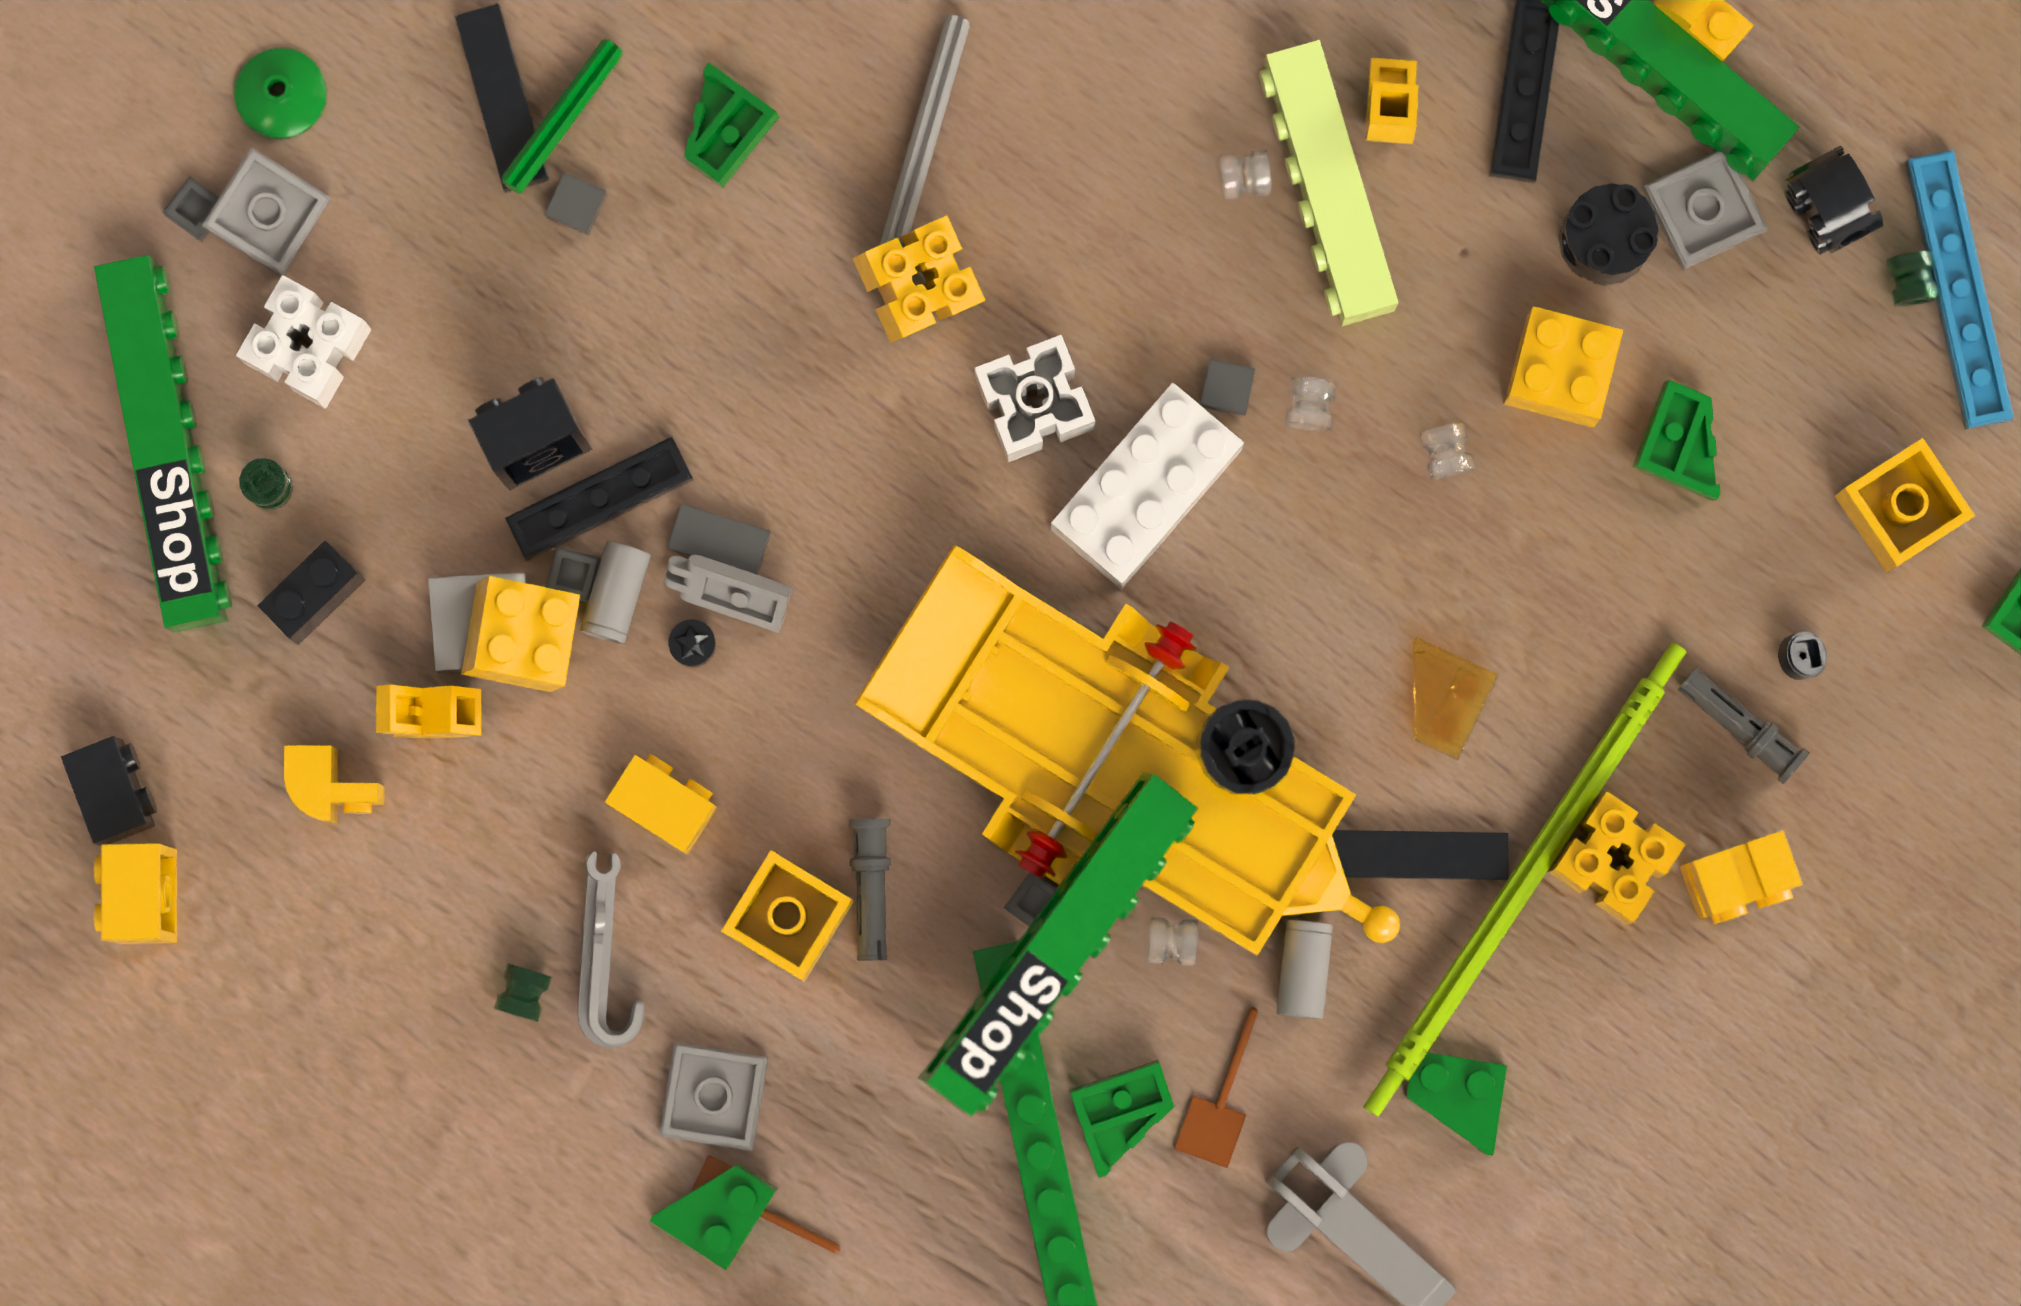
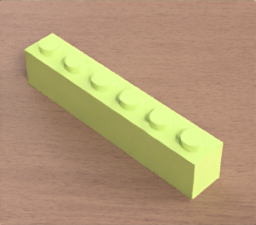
(1329, 183)

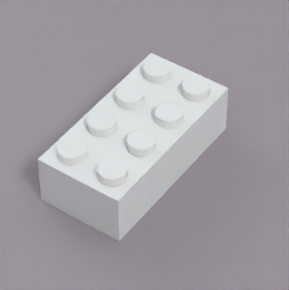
(1146, 486)

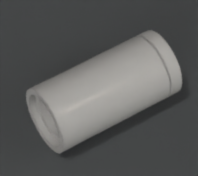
(615, 592)
(1304, 969)

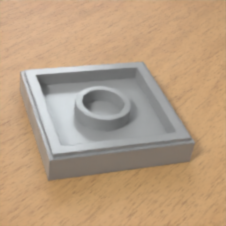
(1704, 209)
(266, 212)
(713, 1096)

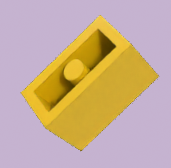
(662, 803)

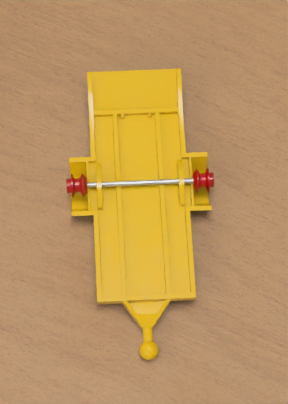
(1071, 725)

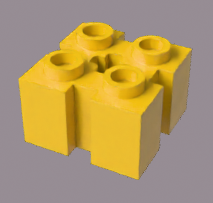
(891, 271)
(1588, 864)
(1743, 874)

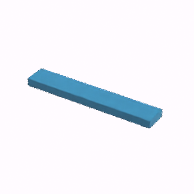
(1962, 292)

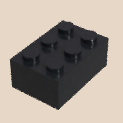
(529, 432)

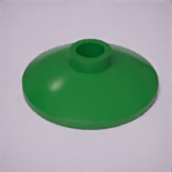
(293, 110)

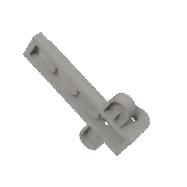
(1353, 1228)

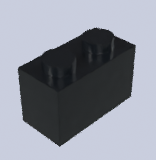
(311, 592)
(109, 790)

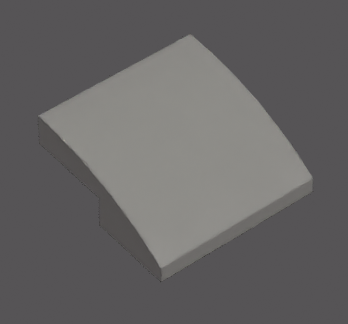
(451, 613)

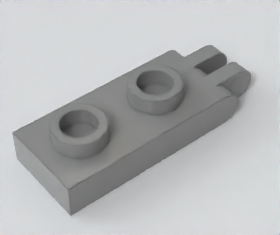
(729, 590)

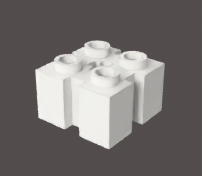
(309, 370)
(1047, 372)

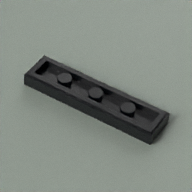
(498, 86)
(1524, 92)
(599, 498)
(1422, 854)

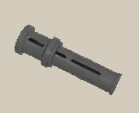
(1760, 738)
(870, 864)

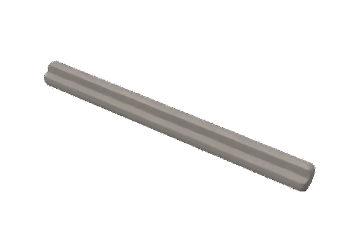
(926, 128)

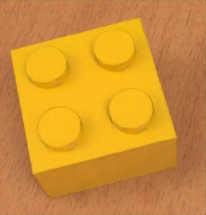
(1563, 367)
(1904, 505)
(520, 634)
(136, 893)
(787, 916)

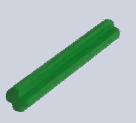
(562, 116)

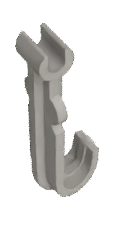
(596, 959)

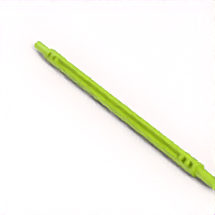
(1524, 879)

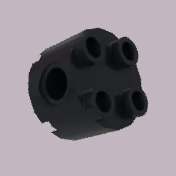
(1833, 200)
(1608, 234)
(1245, 747)

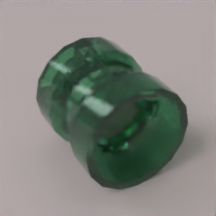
(1913, 279)
(274, 487)
(522, 992)

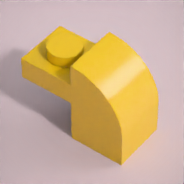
(1709, 22)
(1391, 101)
(428, 711)
(314, 784)

